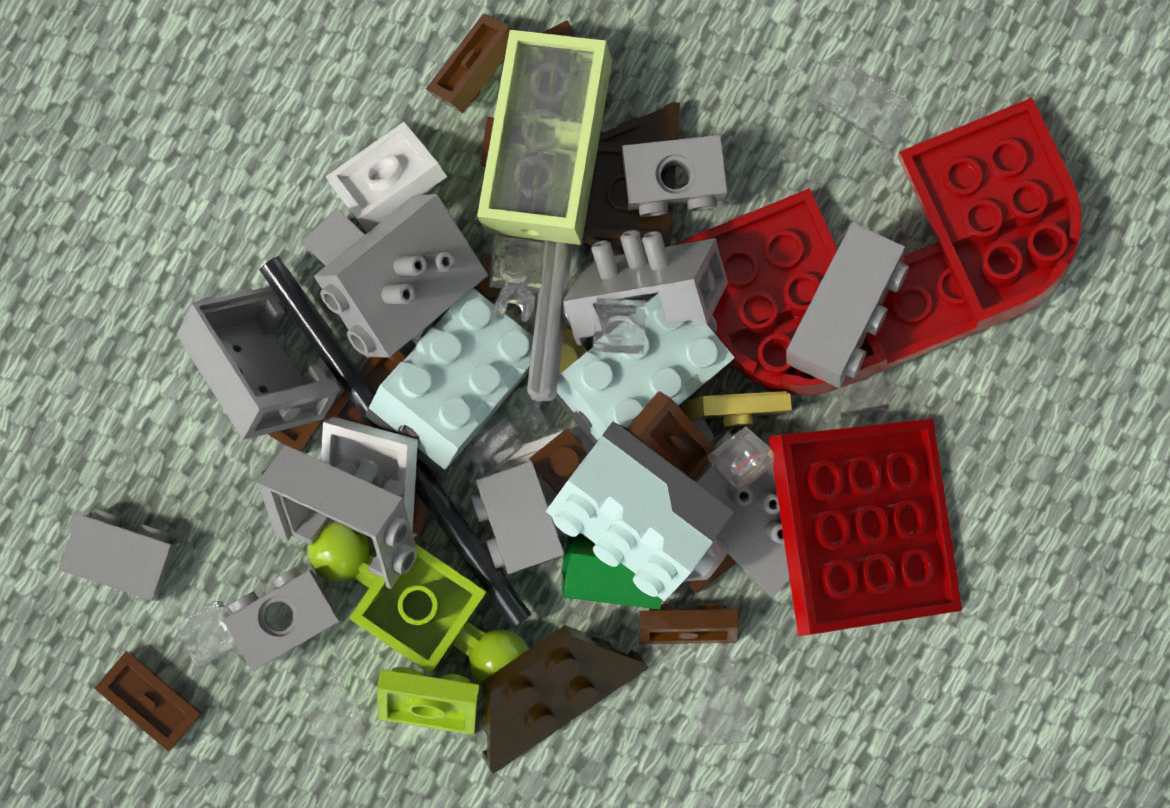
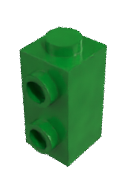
(590, 579)

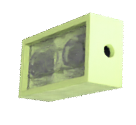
(545, 137)

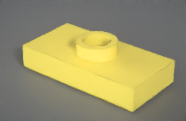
(737, 408)

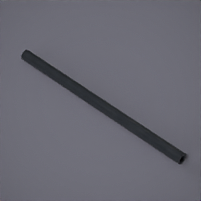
(426, 484)

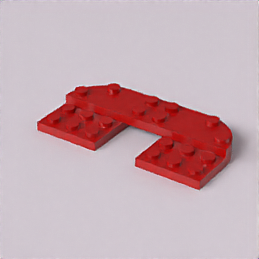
(1002, 247)

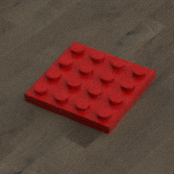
(865, 525)

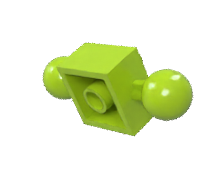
(422, 611)

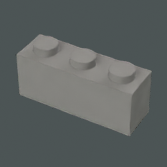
(847, 306)

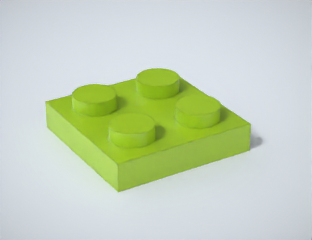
(427, 701)

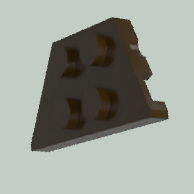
(608, 206)
(549, 689)

